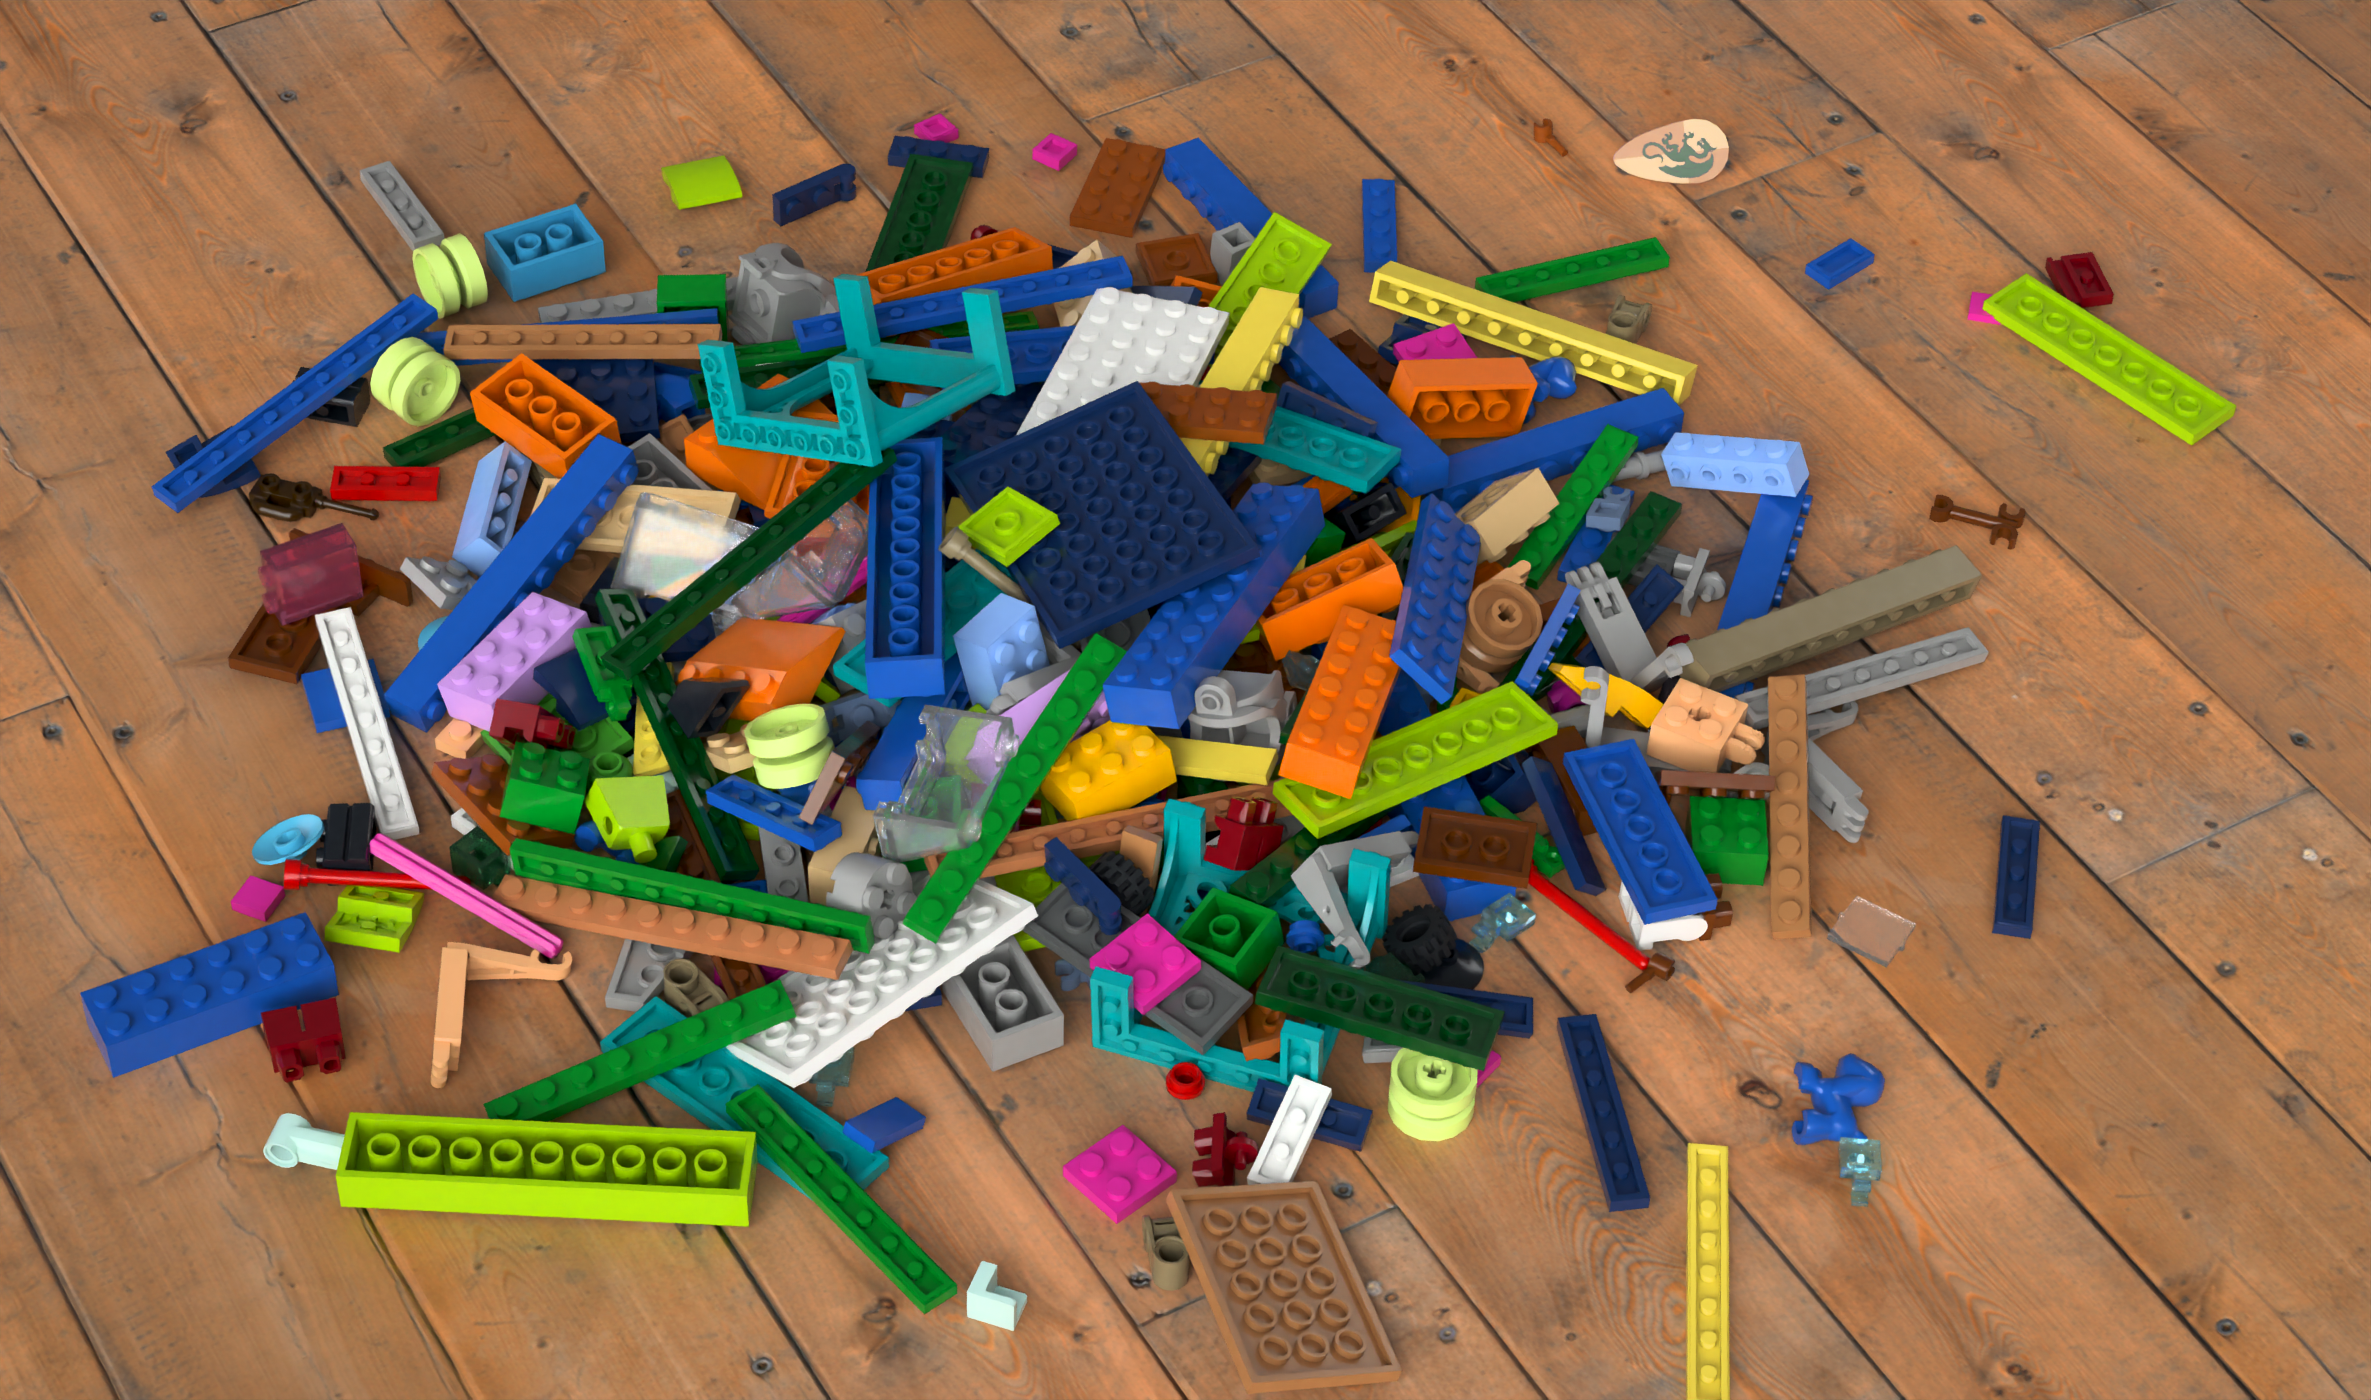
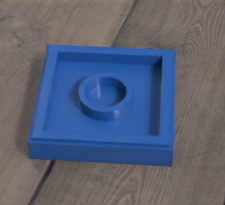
(325, 702)

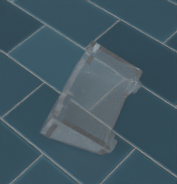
(673, 546)
(813, 571)
(949, 785)

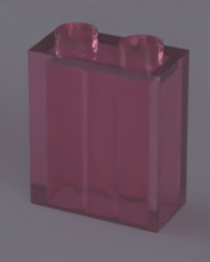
(310, 574)

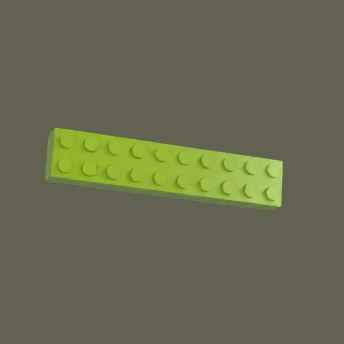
(547, 1169)

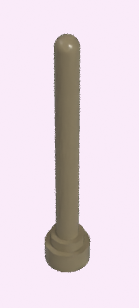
(957, 546)

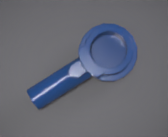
(1305, 936)

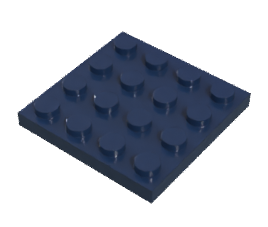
(618, 387)

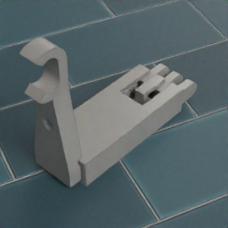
(1618, 633)
(1018, 689)
(1600, 735)
(1831, 791)
(1329, 869)

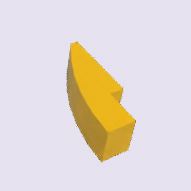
(1621, 696)

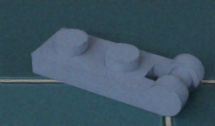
(854, 712)

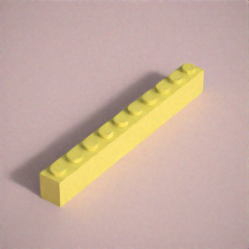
(1530, 332)
(1249, 358)

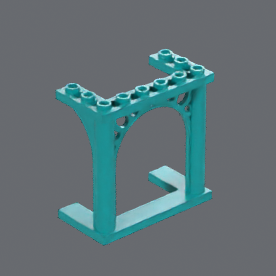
(866, 424)
(1302, 1046)

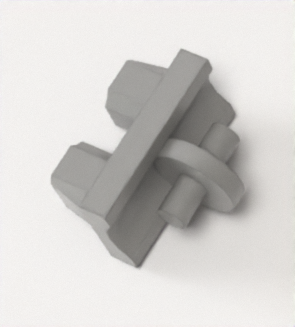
(1699, 581)

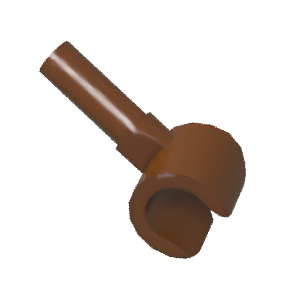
(1658, 965)

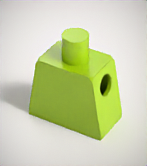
(630, 813)

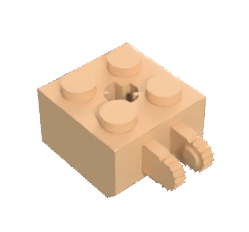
(1702, 729)

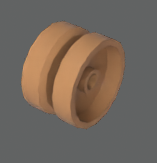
(1499, 625)

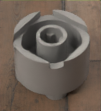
(874, 889)

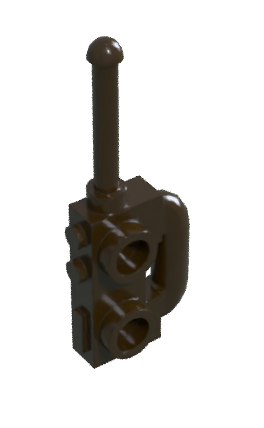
(293, 500)

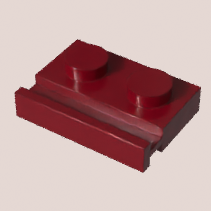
(2080, 280)

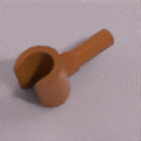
(1544, 134)

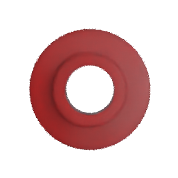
(1185, 1081)

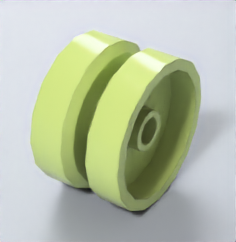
(450, 275)
(415, 381)
(789, 745)
(1430, 1095)

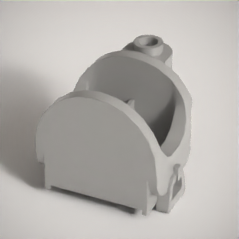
(775, 292)
(1242, 710)

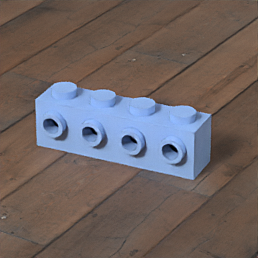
(1735, 464)
(491, 507)

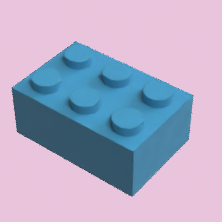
(544, 252)

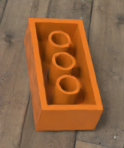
(1464, 395)
(540, 415)
(1313, 597)

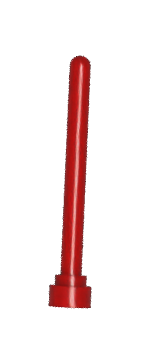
(299, 875)
(1587, 919)

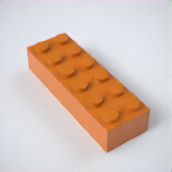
(961, 265)
(1343, 704)

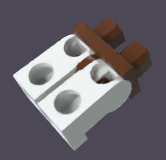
(1682, 928)

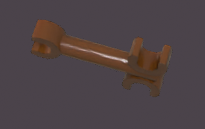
(2002, 526)

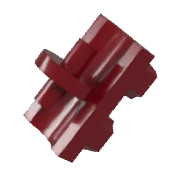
(1227, 1152)

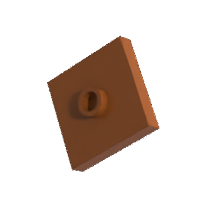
(1176, 256)

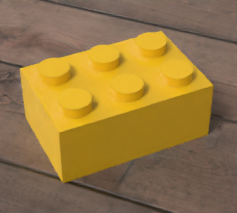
(1108, 771)

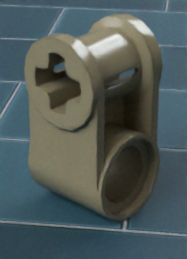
(1628, 319)
(689, 988)
(1166, 1252)

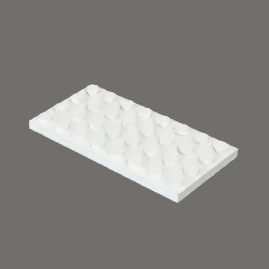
(1127, 341)
(879, 985)

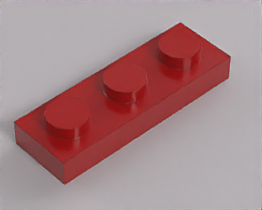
(385, 483)

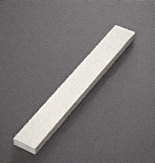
(367, 724)

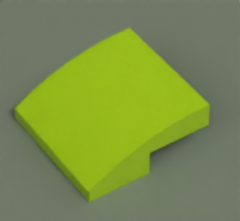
(701, 182)
(374, 917)

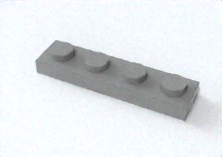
(401, 205)

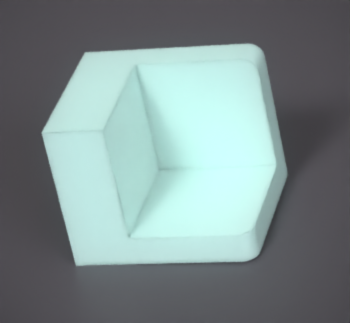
(992, 1302)

